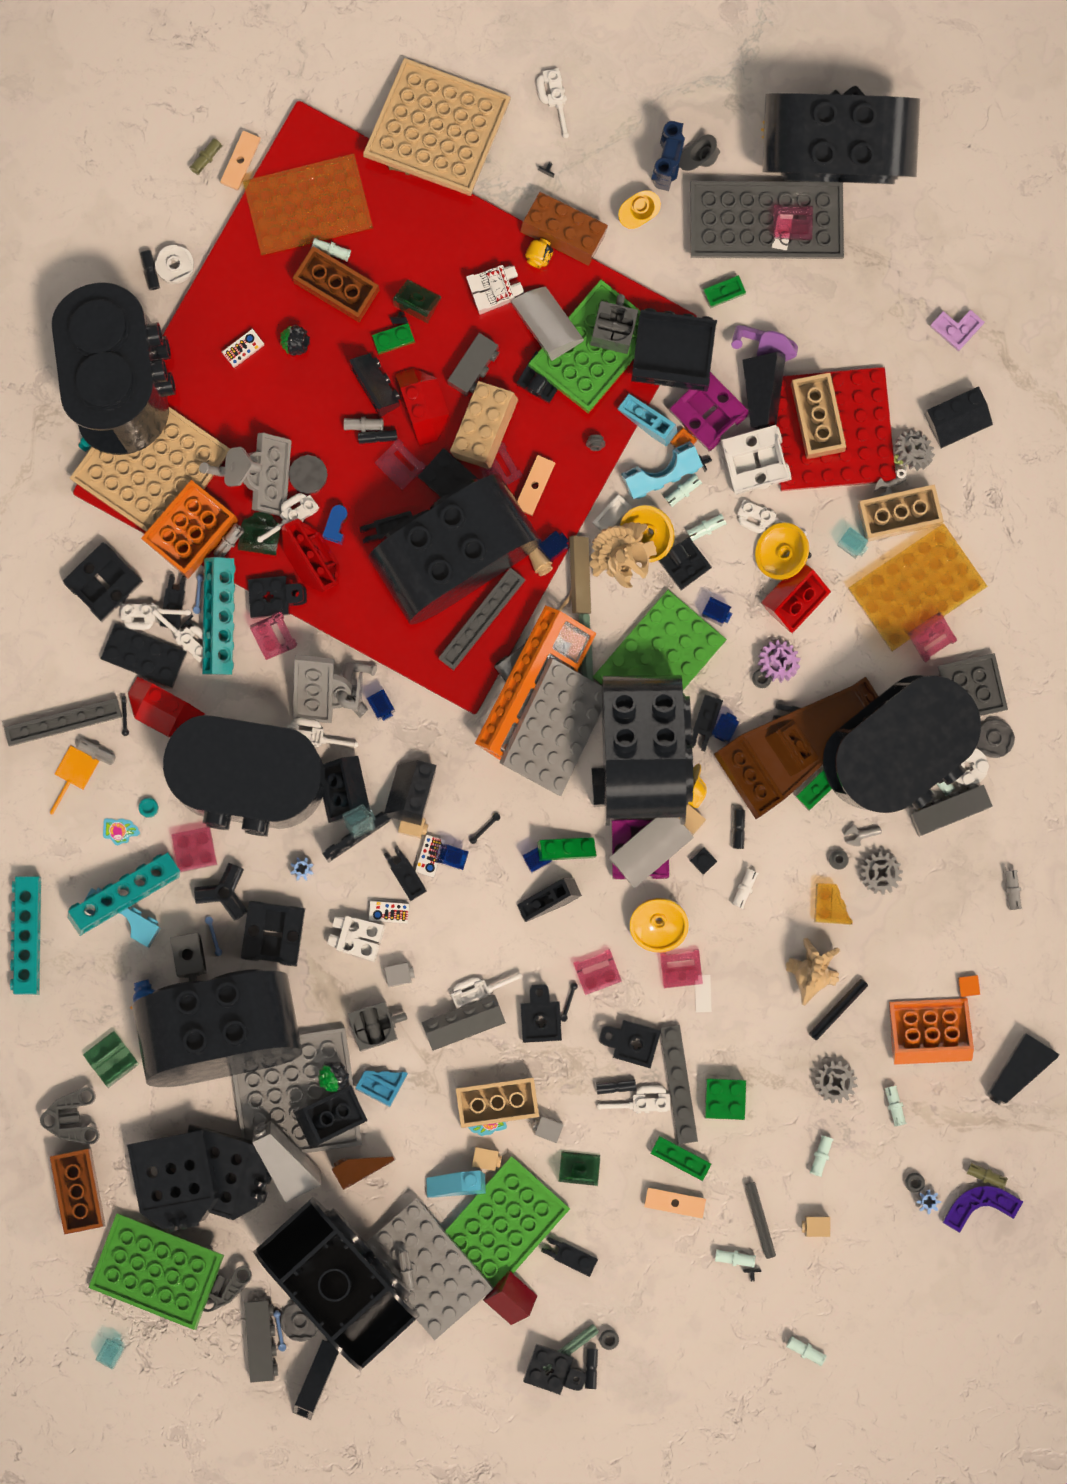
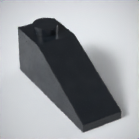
(549, 899)

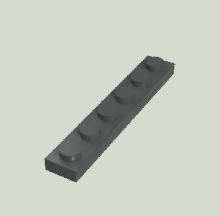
(481, 619)
(63, 722)
(679, 1084)

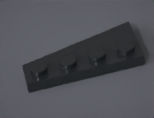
(348, 841)

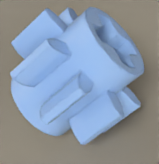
(296, 867)
(924, 1197)

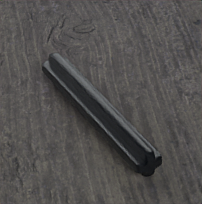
(838, 1009)

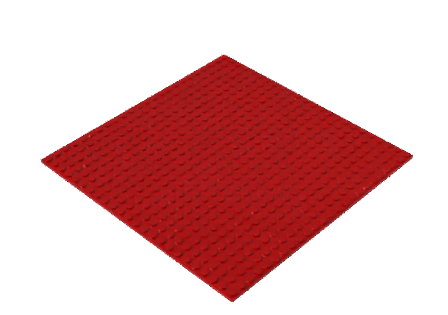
(435, 241)

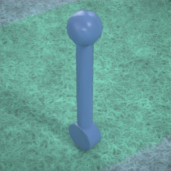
(196, 609)
(218, 952)
(282, 1347)

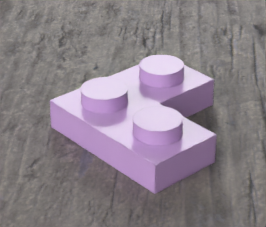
(957, 333)

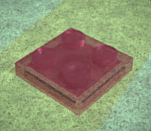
(194, 849)

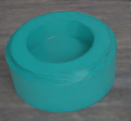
(148, 807)

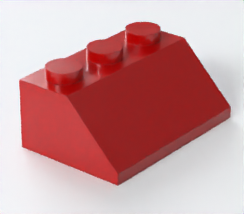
(796, 598)

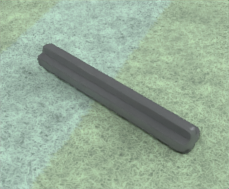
(760, 1220)

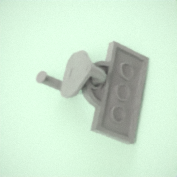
(268, 471)
(320, 690)

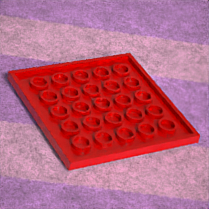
(866, 431)

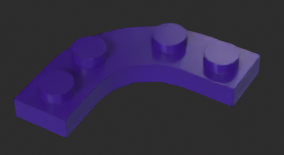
(977, 1198)

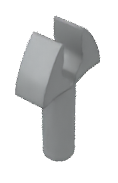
(888, 486)
(861, 834)

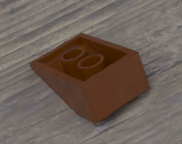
(354, 1170)

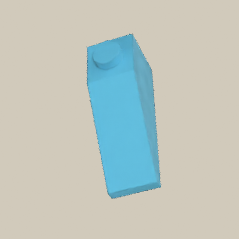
(648, 420)
(456, 1184)

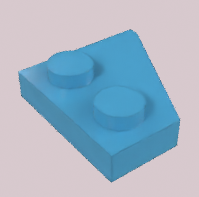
(381, 1085)

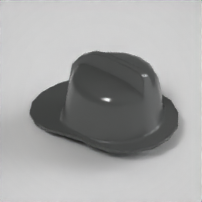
(701, 153)

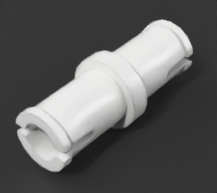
(745, 888)

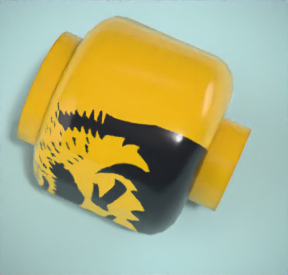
(539, 253)

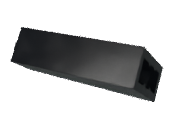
(763, 388)
(1023, 1065)
(316, 1380)

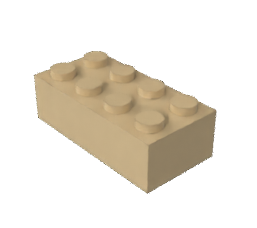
(818, 415)
(484, 425)
(900, 513)
(497, 1102)

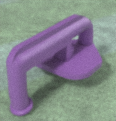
(769, 341)

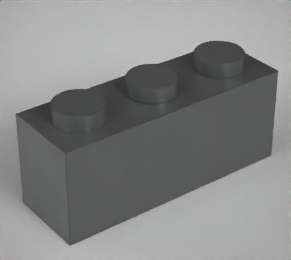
(474, 365)

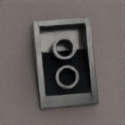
(330, 1116)

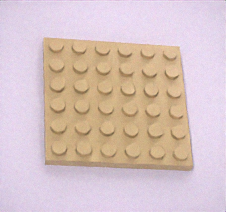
(437, 126)
(150, 479)

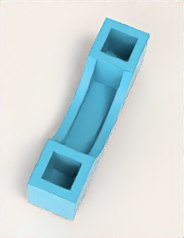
(684, 461)
(142, 929)

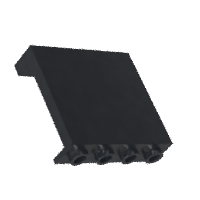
(674, 350)

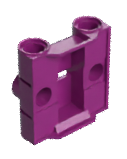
(696, 403)
(624, 831)

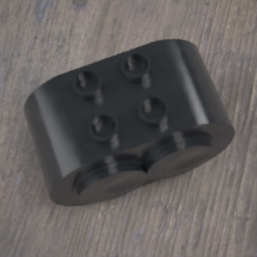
(841, 137)
(112, 368)
(453, 547)
(903, 745)
(646, 747)
(244, 773)
(216, 1027)
(338, 1282)

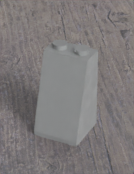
(285, 1162)

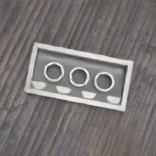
(547, 322)
(650, 849)

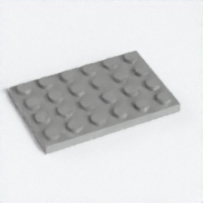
(554, 727)
(442, 1274)

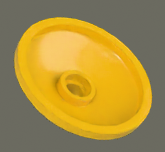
(659, 522)
(774, 546)
(663, 934)

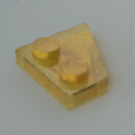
(830, 906)

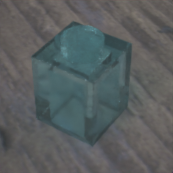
(853, 543)
(359, 821)
(111, 1352)

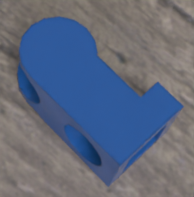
(334, 524)

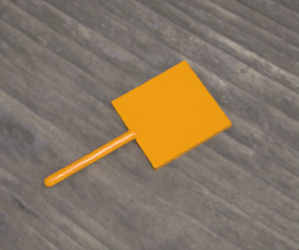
(75, 769)

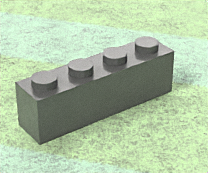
(951, 810)
(463, 1022)
(259, 1341)

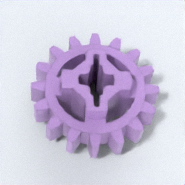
(783, 655)

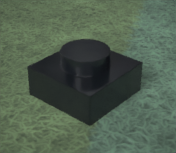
(703, 861)

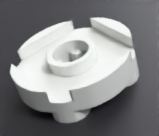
(184, 269)
(980, 769)

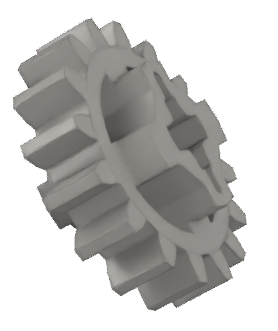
(914, 450)
(874, 867)
(828, 1087)

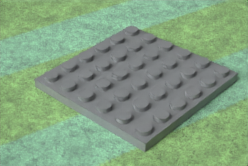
(284, 1089)

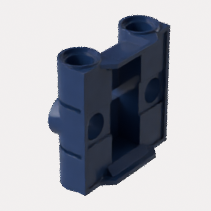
(667, 167)

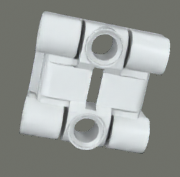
(742, 461)

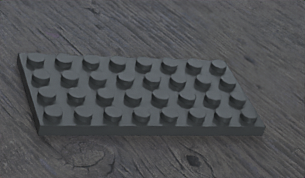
(738, 219)

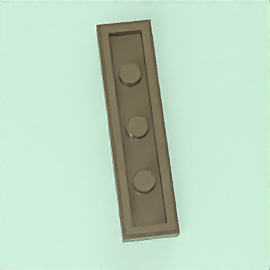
(580, 575)

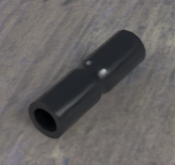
(150, 272)
(380, 436)
(739, 825)
(619, 1086)
(591, 1365)

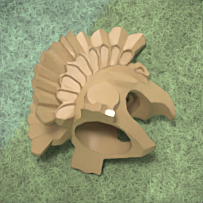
(619, 550)
(813, 972)

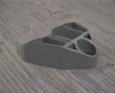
(69, 1101)
(232, 1289)

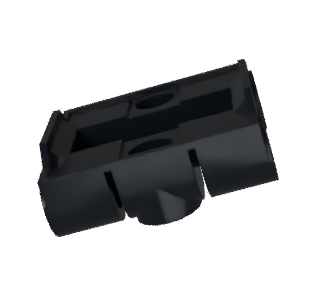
(113, 571)
(275, 919)

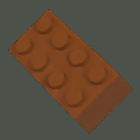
(564, 228)
(336, 284)
(77, 1191)

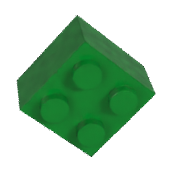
(725, 1099)

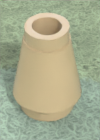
(540, 562)

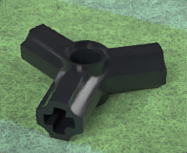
(231, 903)

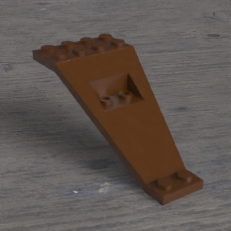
(767, 760)

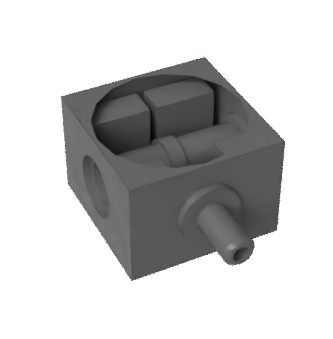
(614, 326)
(194, 966)
(374, 1026)

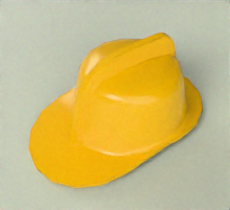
(639, 209)
(699, 787)

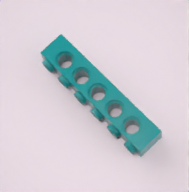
(211, 623)
(85, 923)
(33, 925)

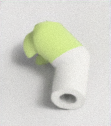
(902, 470)

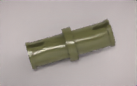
(205, 156)
(987, 1175)

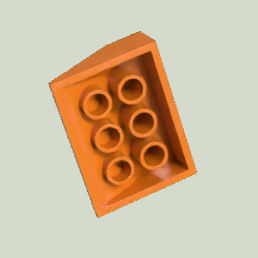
(189, 529)
(931, 1031)

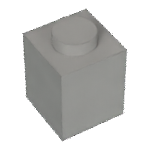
(399, 974)
(547, 1129)

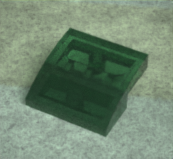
(111, 1059)

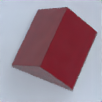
(511, 1299)

